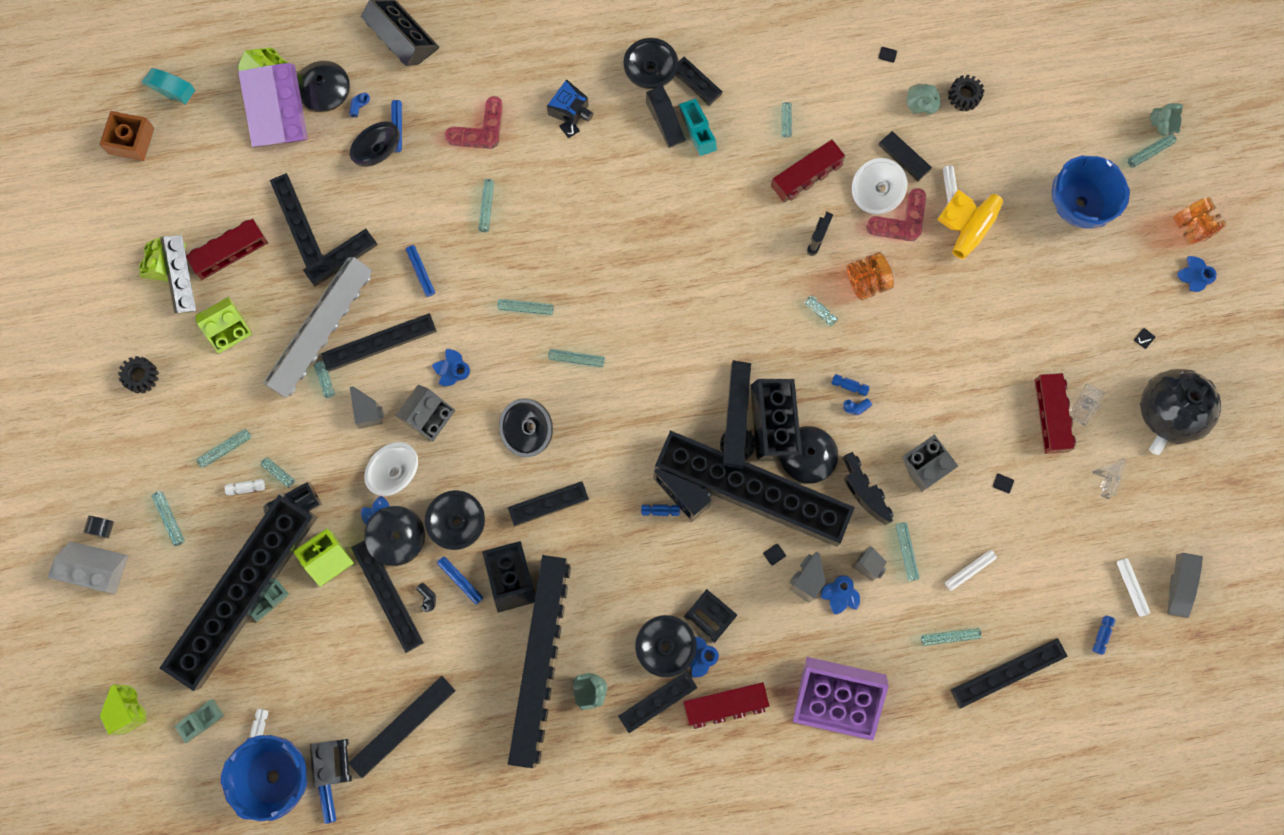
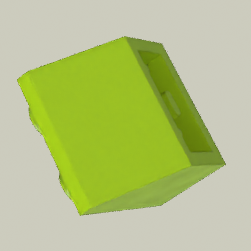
(260, 58)
(153, 263)
(223, 325)
(323, 557)
(122, 711)

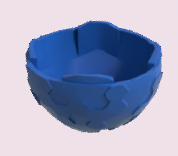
(1097, 184)
(248, 783)

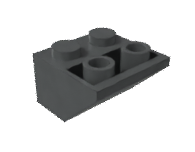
(425, 412)
(928, 463)
(810, 579)

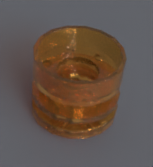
(1199, 221)
(870, 276)

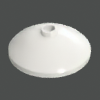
(870, 180)
(391, 469)

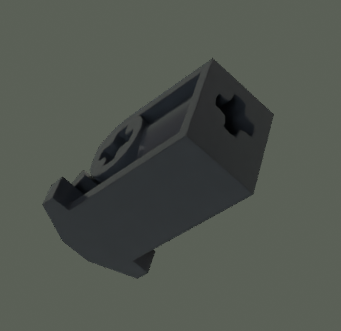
(303, 495)

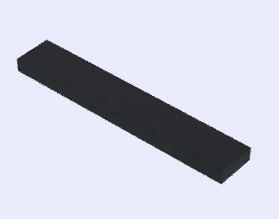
(298, 223)
(378, 342)
(737, 414)
(388, 598)
(1008, 673)
(402, 727)

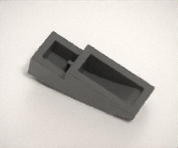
(1184, 584)

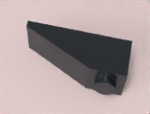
(664, 116)

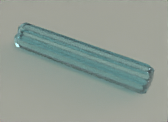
(1151, 150)
(486, 204)
(525, 306)
(577, 358)
(223, 448)
(168, 518)
(907, 551)
(951, 636)

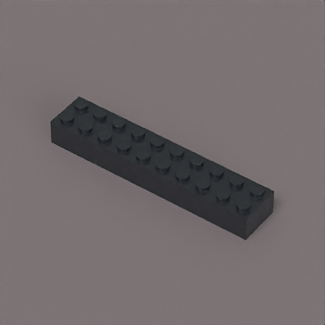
(756, 489)
(238, 592)
(538, 662)

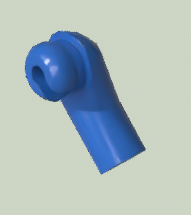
(358, 102)
(856, 409)

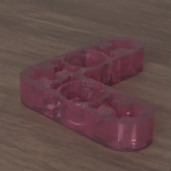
(482, 134)
(904, 226)

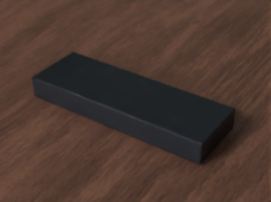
(698, 81)
(905, 156)

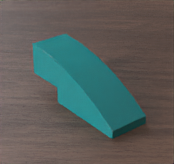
(169, 85)
(698, 127)

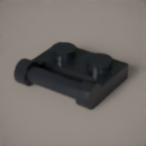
(819, 234)
(715, 610)
(323, 762)

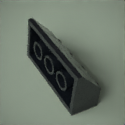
(399, 31)
(775, 419)

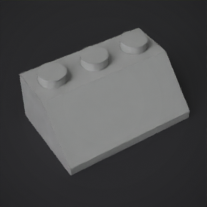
(88, 567)

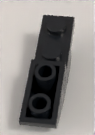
(868, 497)

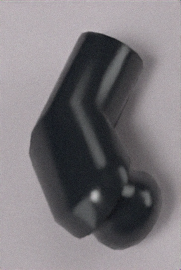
(429, 600)

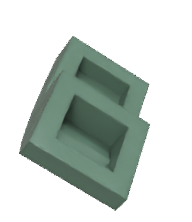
(272, 598)
(199, 721)

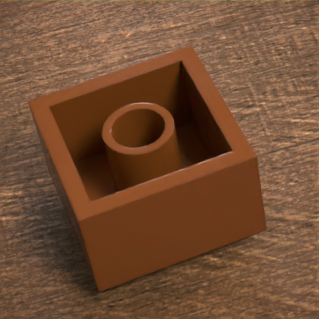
(126, 135)

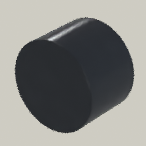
(98, 527)

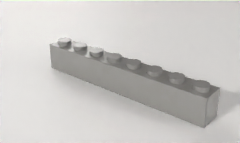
(317, 327)

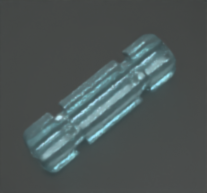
(786, 119)
(821, 310)
(324, 379)
(277, 472)

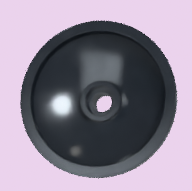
(650, 54)
(323, 94)
(375, 144)
(517, 431)
(816, 467)
(446, 509)
(380, 539)
(681, 646)

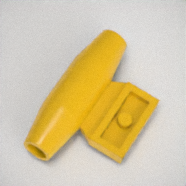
(973, 222)

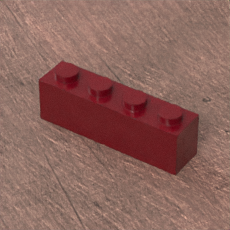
(808, 170)
(226, 249)
(1054, 413)
(726, 704)

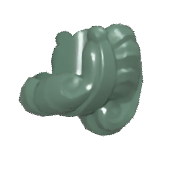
(923, 99)
(1167, 118)
(589, 690)

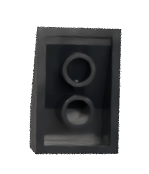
(688, 495)
(509, 576)

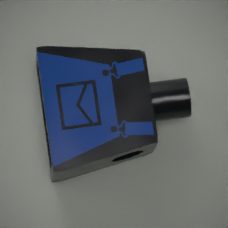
(569, 104)

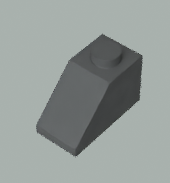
(365, 409)
(870, 564)

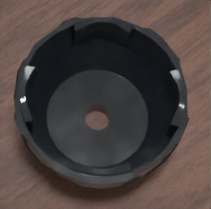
(1172, 411)

